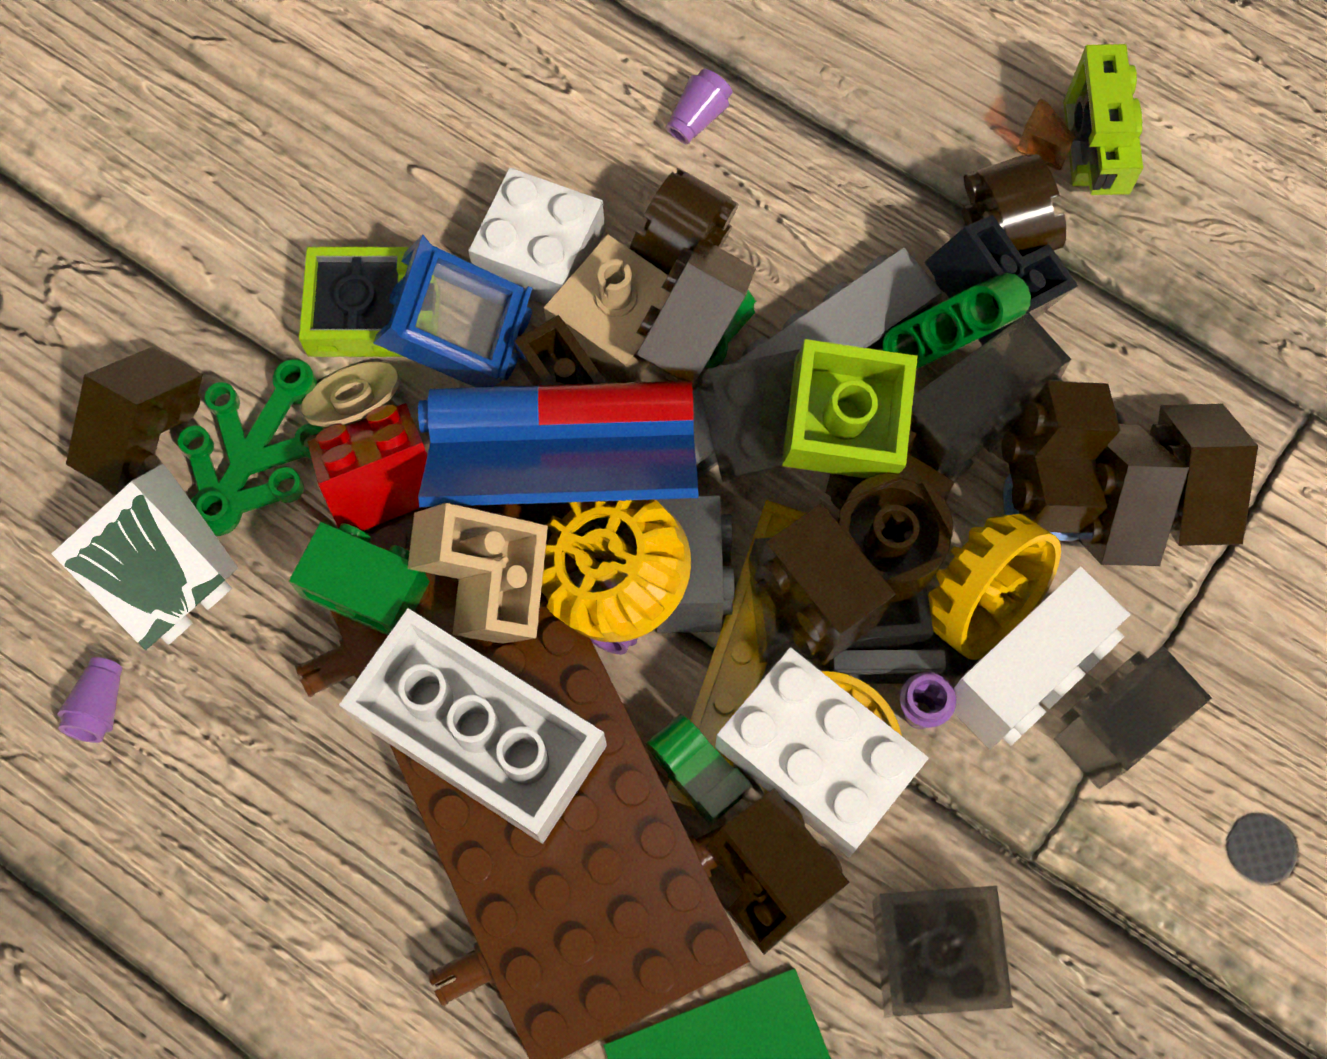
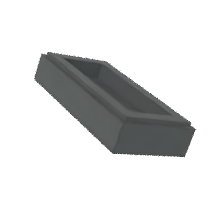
(888, 665)

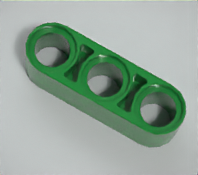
(972, 312)

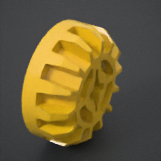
(993, 583)
(637, 592)

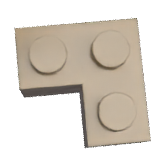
(496, 567)

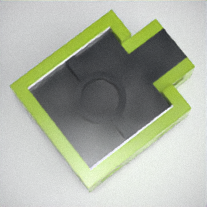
(1104, 121)
(348, 299)

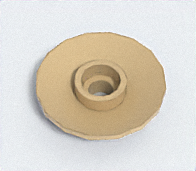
(350, 394)

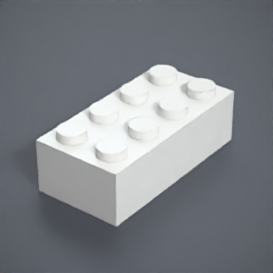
(475, 725)

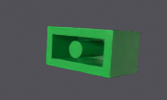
(358, 578)

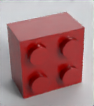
(370, 467)

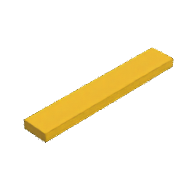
(735, 661)

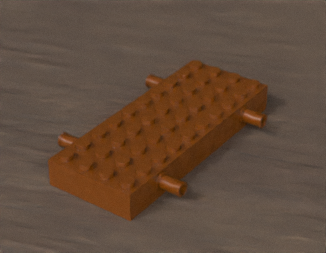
(618, 896)

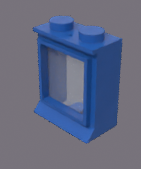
(455, 317)

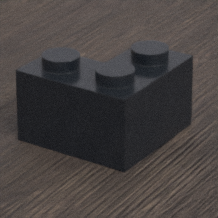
(986, 251)

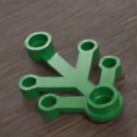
(249, 453)

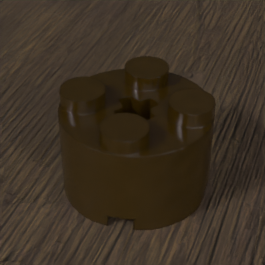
(1020, 200)
(680, 216)
(902, 510)

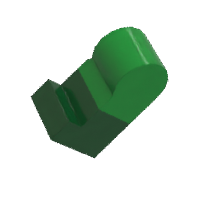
(698, 769)

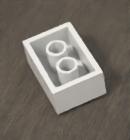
(1039, 660)
(820, 751)

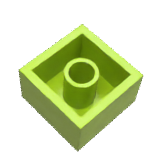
(849, 410)

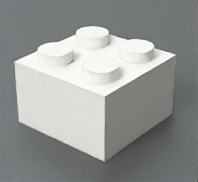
(537, 233)

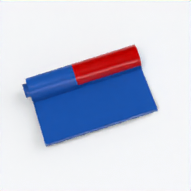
(559, 443)

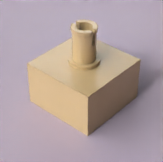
(606, 306)

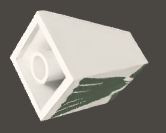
(149, 558)

